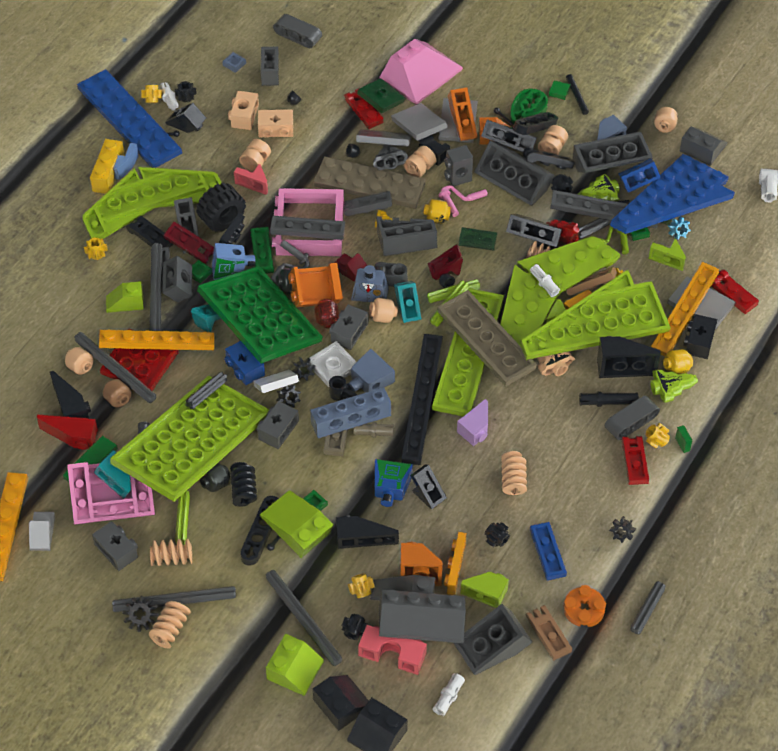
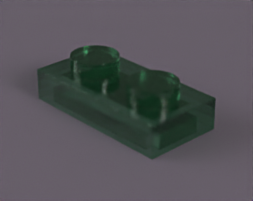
(477, 239)

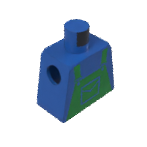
(391, 480)

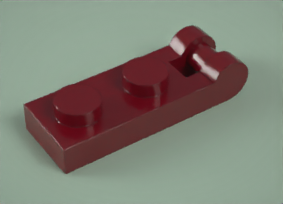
(189, 242)

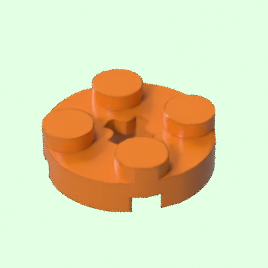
(588, 596)

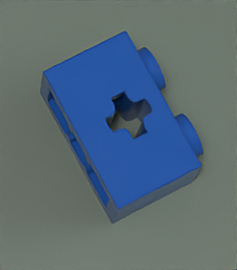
(639, 175)
(244, 364)

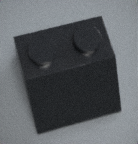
(339, 700)
(377, 728)

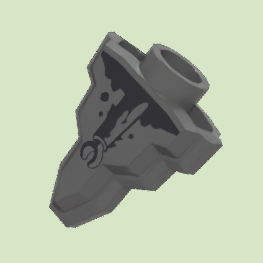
(389, 158)

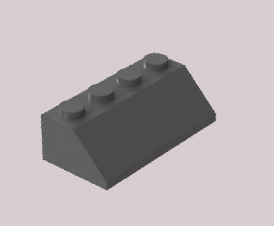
(610, 152)
(513, 173)
(422, 616)

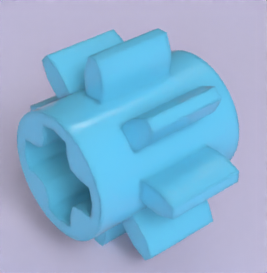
(679, 232)

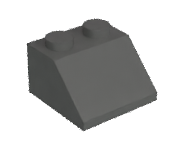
(701, 145)

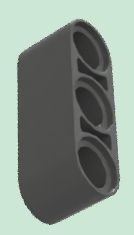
(297, 31)
(632, 417)

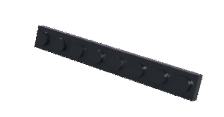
(422, 399)

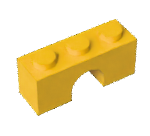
(103, 172)

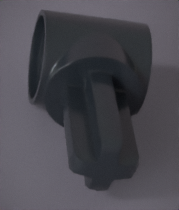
(339, 389)

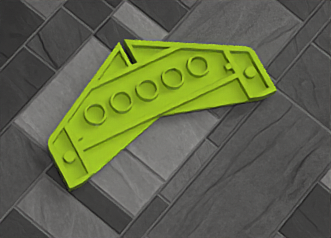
(139, 196)
(567, 265)

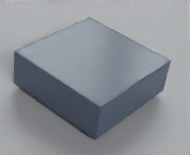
(234, 62)

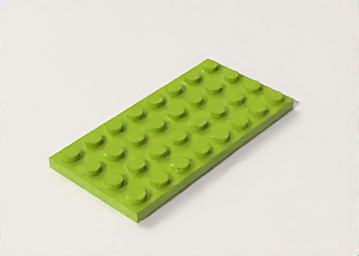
(189, 441)

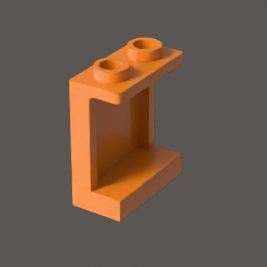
(315, 284)

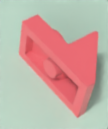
(252, 180)

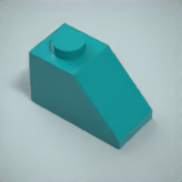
(407, 301)
(113, 476)

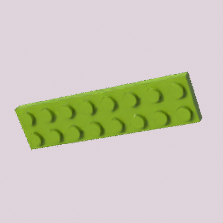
(463, 367)

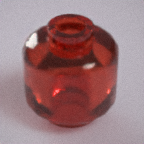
(326, 313)

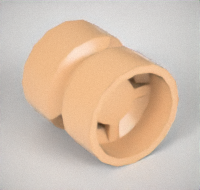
(553, 140)
(255, 154)
(420, 161)

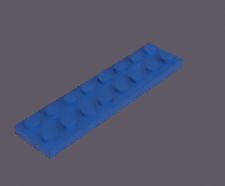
(129, 118)

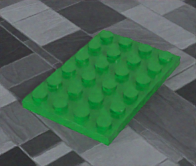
(259, 314)

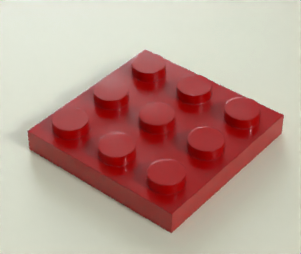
(144, 364)

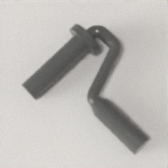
(295, 252)

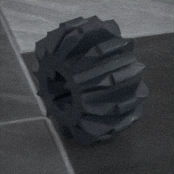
(136, 607)

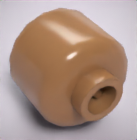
(116, 393)

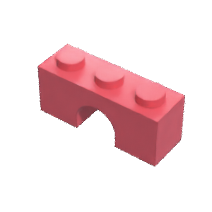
(410, 651)

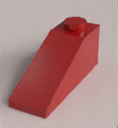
(73, 431)

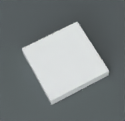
(332, 362)
(276, 381)

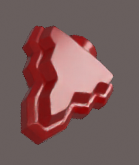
(569, 230)

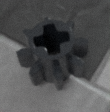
(185, 91)
(562, 183)
(305, 374)
(293, 397)
(626, 526)
(497, 534)
(354, 626)

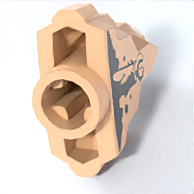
(555, 363)

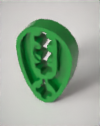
(525, 97)

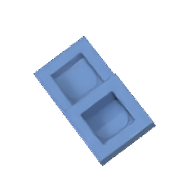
(125, 163)

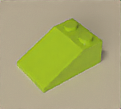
(297, 522)

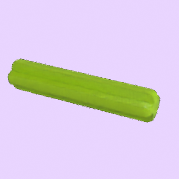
(461, 287)
(442, 294)
(182, 517)

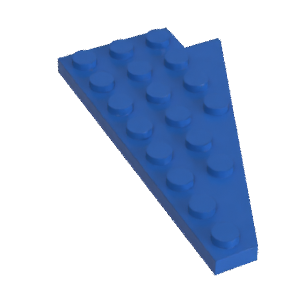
(680, 190)

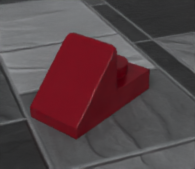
(446, 262)
(348, 266)

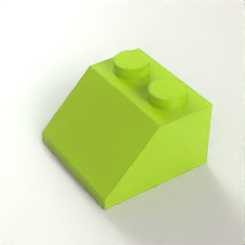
(294, 665)

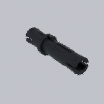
(607, 398)

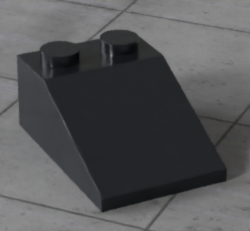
(625, 358)

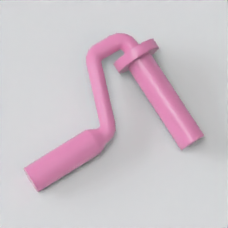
(445, 195)

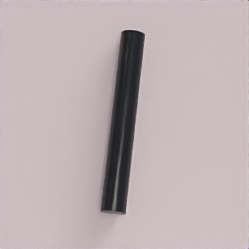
(577, 94)

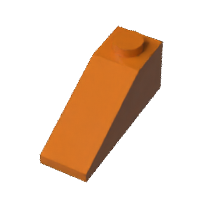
(462, 114)

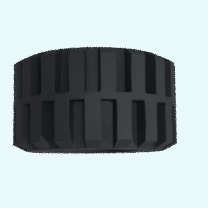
(220, 207)

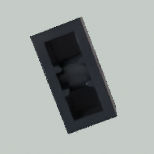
(701, 336)

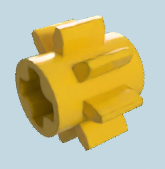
(151, 93)
(95, 248)
(657, 435)
(361, 585)

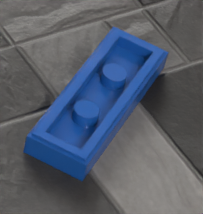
(548, 551)

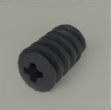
(243, 484)

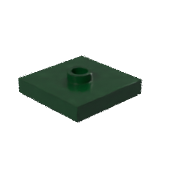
(381, 95)

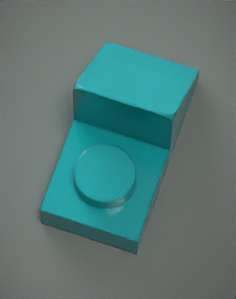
(204, 317)

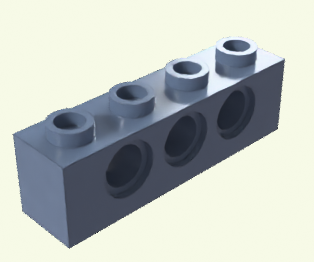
(350, 412)

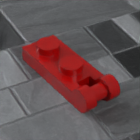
(364, 110)
(743, 299)
(635, 460)

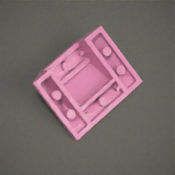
(418, 70)
(97, 502)

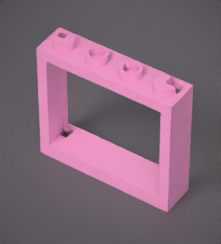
(316, 196)

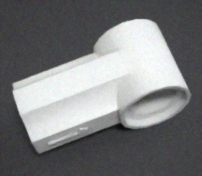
(769, 181)

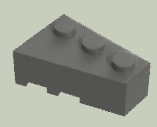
(406, 236)

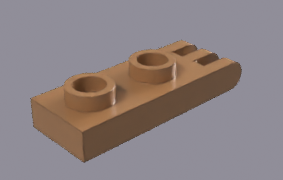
(592, 281)
(549, 633)

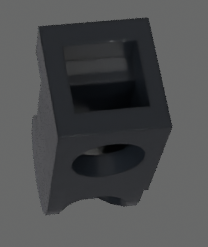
(438, 149)

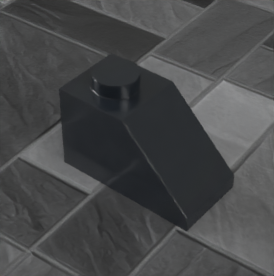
(187, 119)

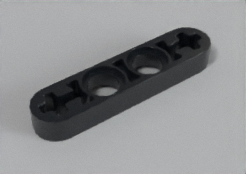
(535, 123)
(257, 529)

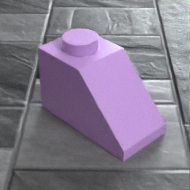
(474, 424)

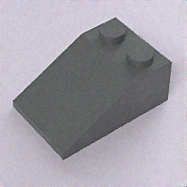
(493, 640)

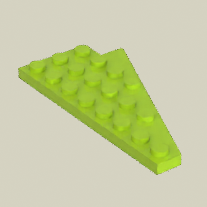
(612, 310)

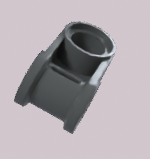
(394, 272)

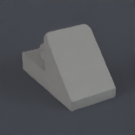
(41, 531)

